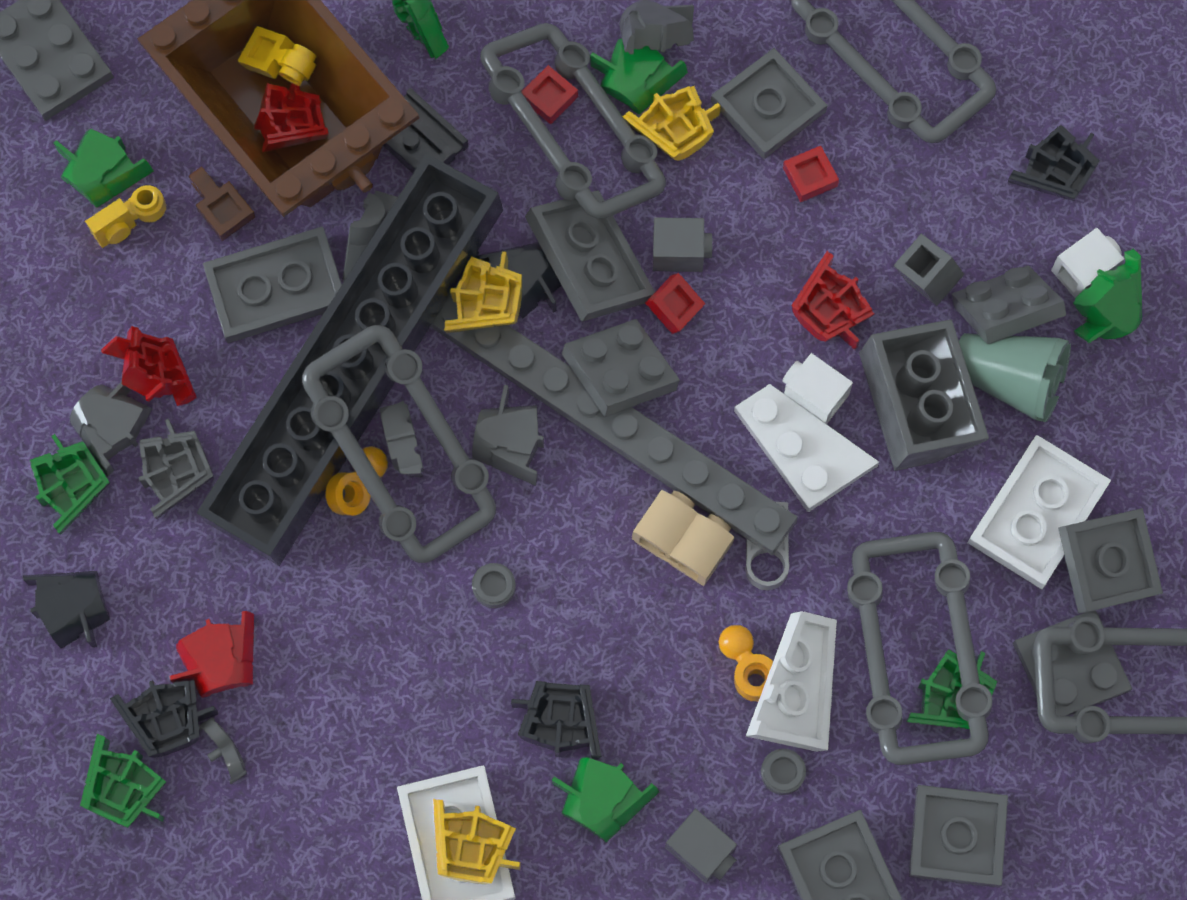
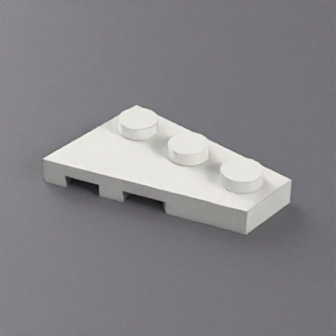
(802, 447)
(799, 686)

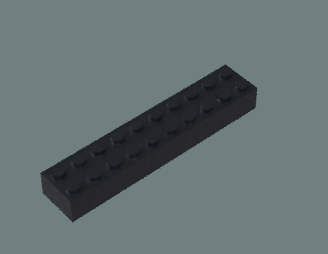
(396, 283)

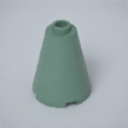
(1019, 370)

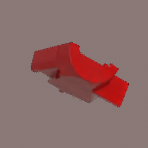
(289, 117)
(831, 304)
(151, 366)
(218, 656)

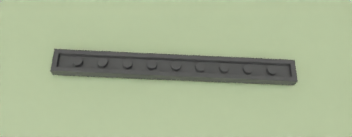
(625, 432)

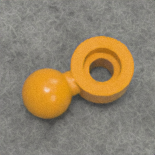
(356, 494)
(737, 644)

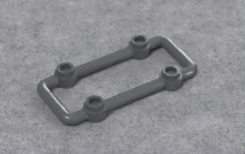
(905, 107)
(573, 177)
(332, 414)
(884, 711)
(1092, 722)

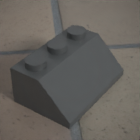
(922, 394)

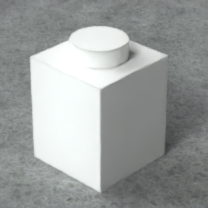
(1080, 262)
(817, 387)

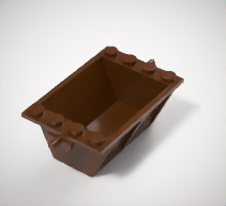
(358, 102)

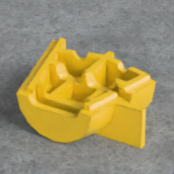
(676, 123)
(486, 296)
(470, 845)

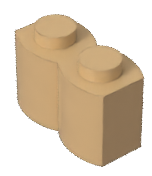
(683, 536)

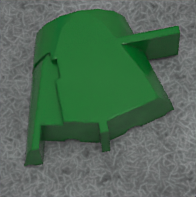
(422, 24)
(637, 75)
(101, 167)
(1112, 301)
(68, 481)
(941, 693)
(119, 785)
(602, 797)

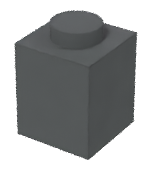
(680, 244)
(929, 269)
(702, 847)

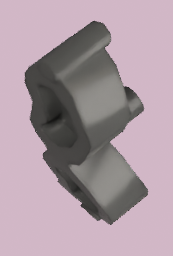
(226, 748)

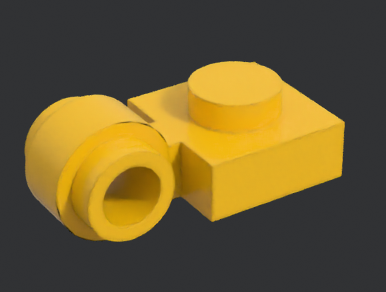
(274, 54)
(116, 220)

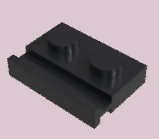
(427, 135)

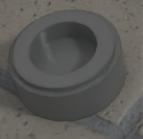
(493, 585)
(783, 771)

